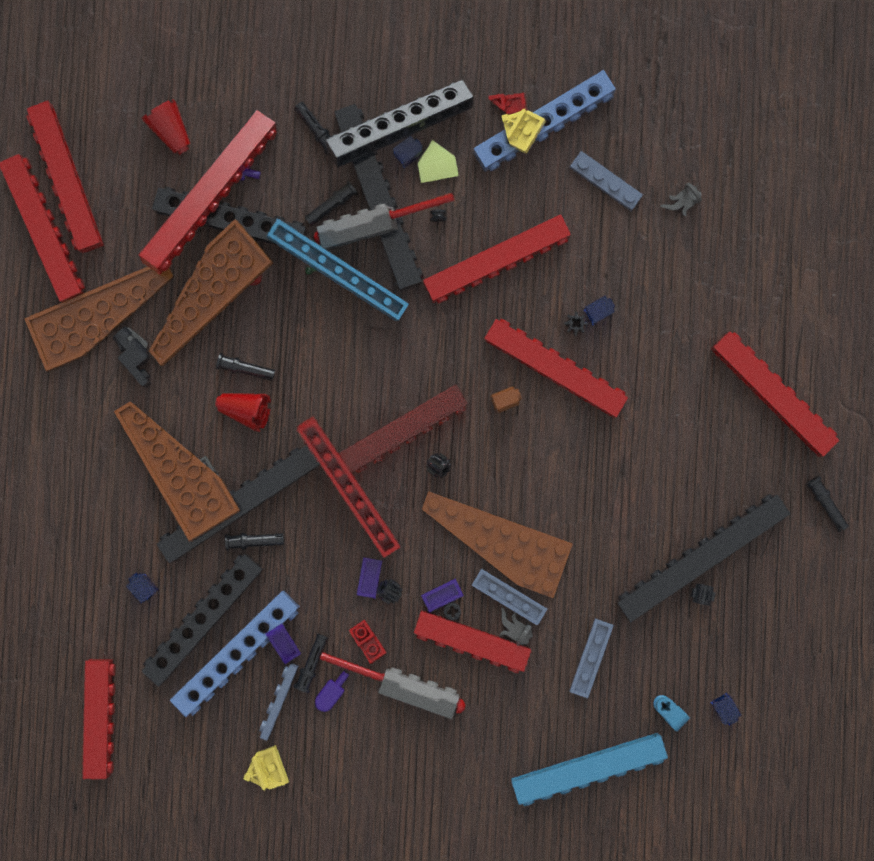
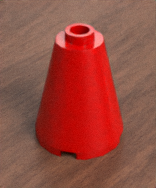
(168, 126)
(245, 408)

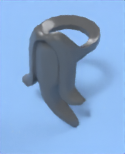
(686, 199)
(518, 631)

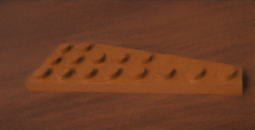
(222, 274)
(81, 323)
(188, 485)
(515, 550)

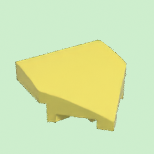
(522, 129)
(267, 769)

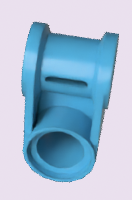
(672, 713)

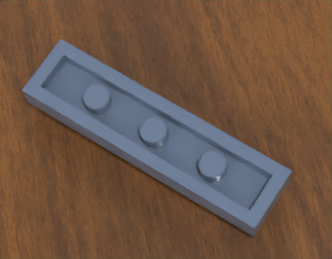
(606, 181)
(509, 597)
(591, 658)
(275, 708)

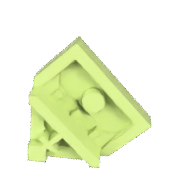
(436, 163)

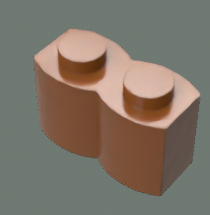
(505, 399)

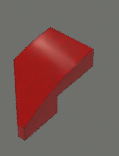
(509, 103)

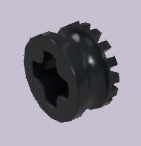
(438, 215)
(457, 614)

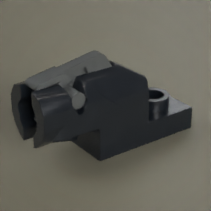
(134, 354)

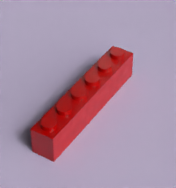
(472, 640)
(98, 718)

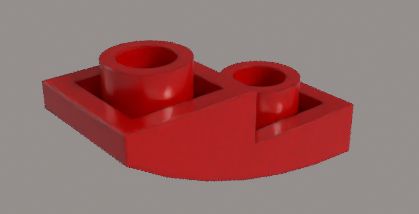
(367, 641)

